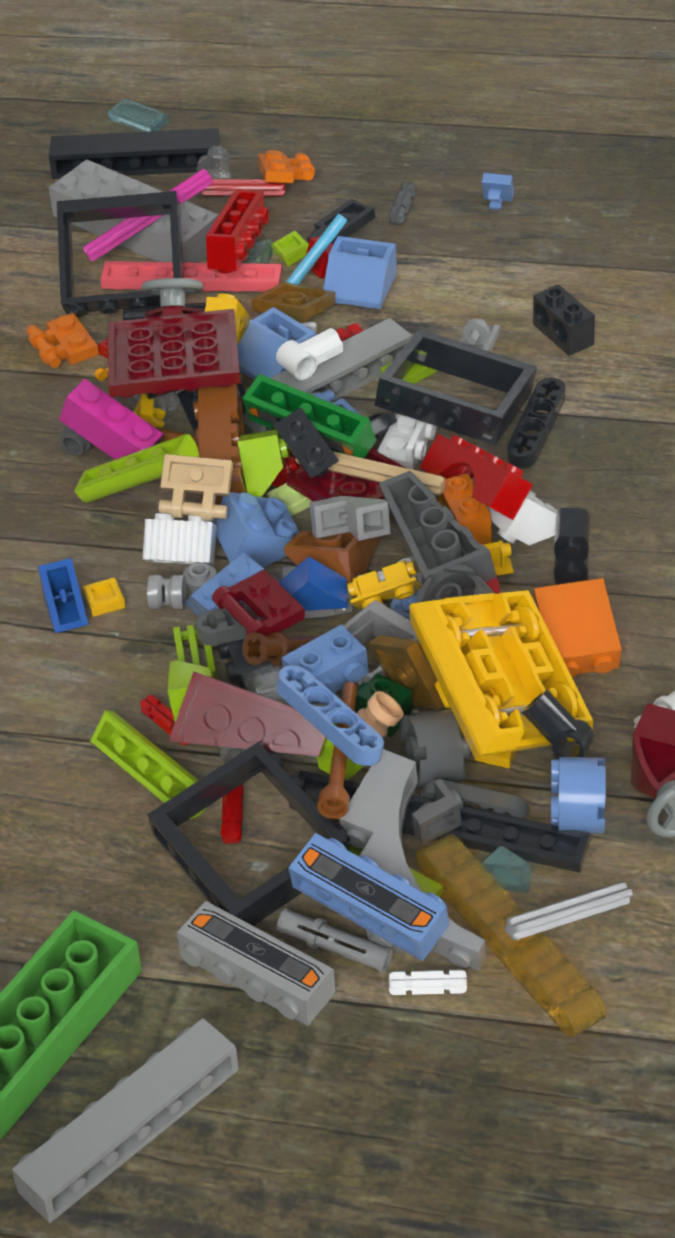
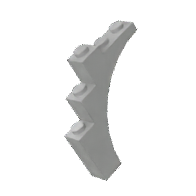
(376, 824)

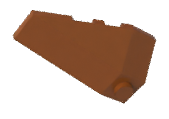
(337, 552)

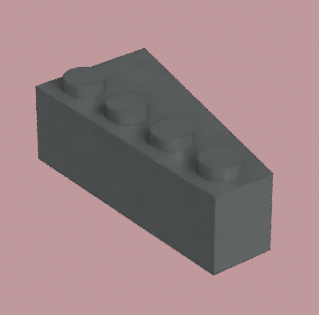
(430, 530)

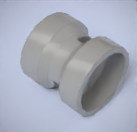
(166, 592)

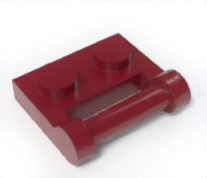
(265, 598)

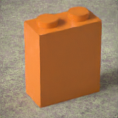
(581, 625)

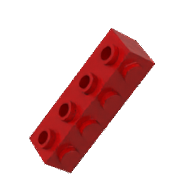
(236, 230)

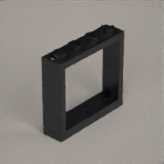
(105, 209)
(464, 362)
(171, 814)

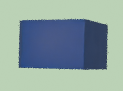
(316, 586)
(62, 595)

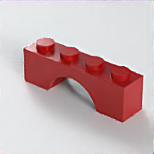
(494, 483)

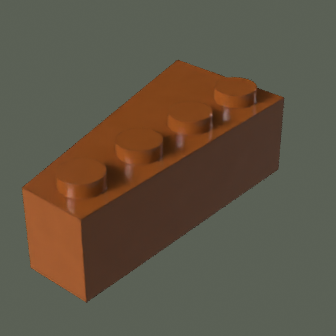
(219, 428)

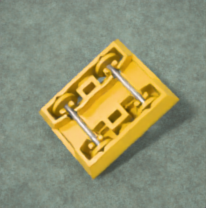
(491, 664)

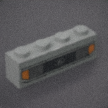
(256, 963)

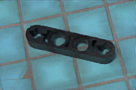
(536, 422)

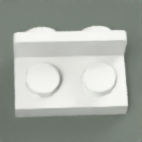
(407, 441)

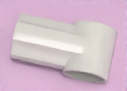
(303, 358)

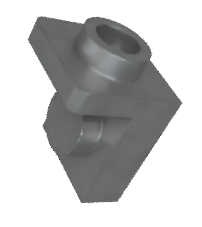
(439, 816)

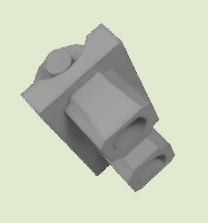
(479, 334)

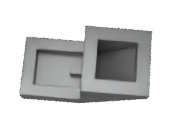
(342, 514)

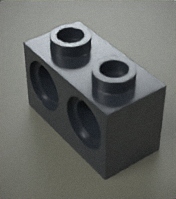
(563, 320)

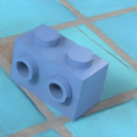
(332, 659)

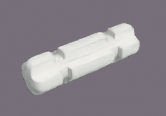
(427, 982)

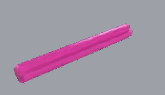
(133, 225)

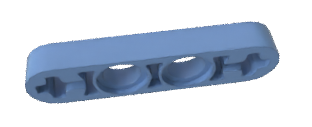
(358, 742)

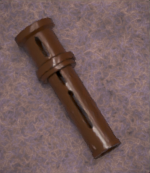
(271, 648)

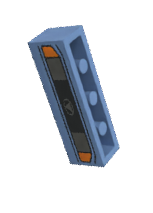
(369, 896)

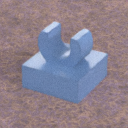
(497, 189)

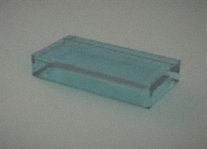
(138, 116)

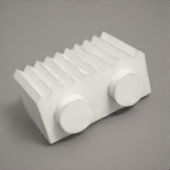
(179, 541)

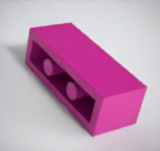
(107, 422)

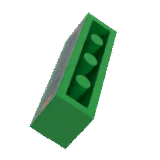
(342, 429)

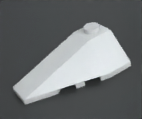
(532, 523)

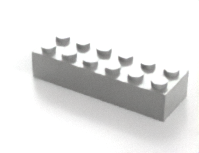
(154, 241)

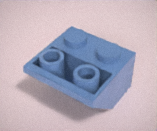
(361, 271)
(263, 339)
(255, 527)

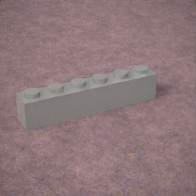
(351, 369)
(125, 1120)

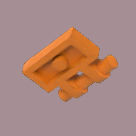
(279, 168)
(70, 339)

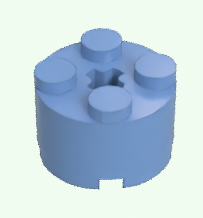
(581, 794)

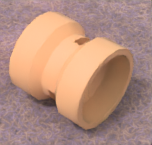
(381, 712)

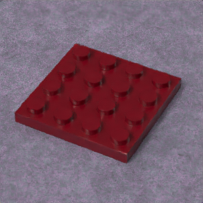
(172, 353)

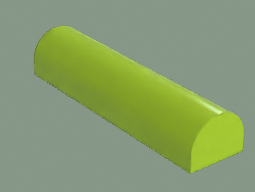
(131, 469)
(141, 758)

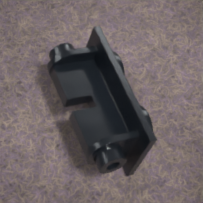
(306, 444)

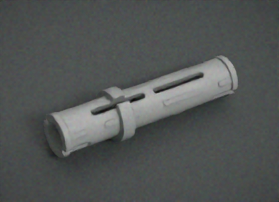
(294, 924)

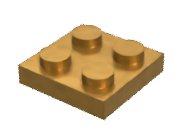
(294, 300)
(408, 665)

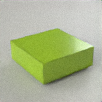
(290, 248)

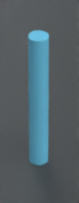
(317, 250)

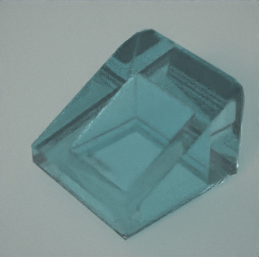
(260, 253)
(508, 870)

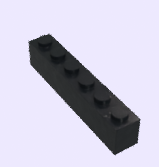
(133, 151)

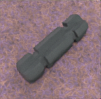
(401, 203)

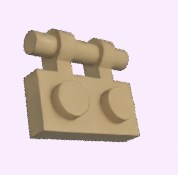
(198, 476)

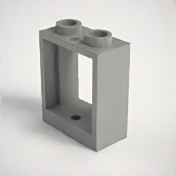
(375, 621)

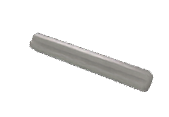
(568, 911)

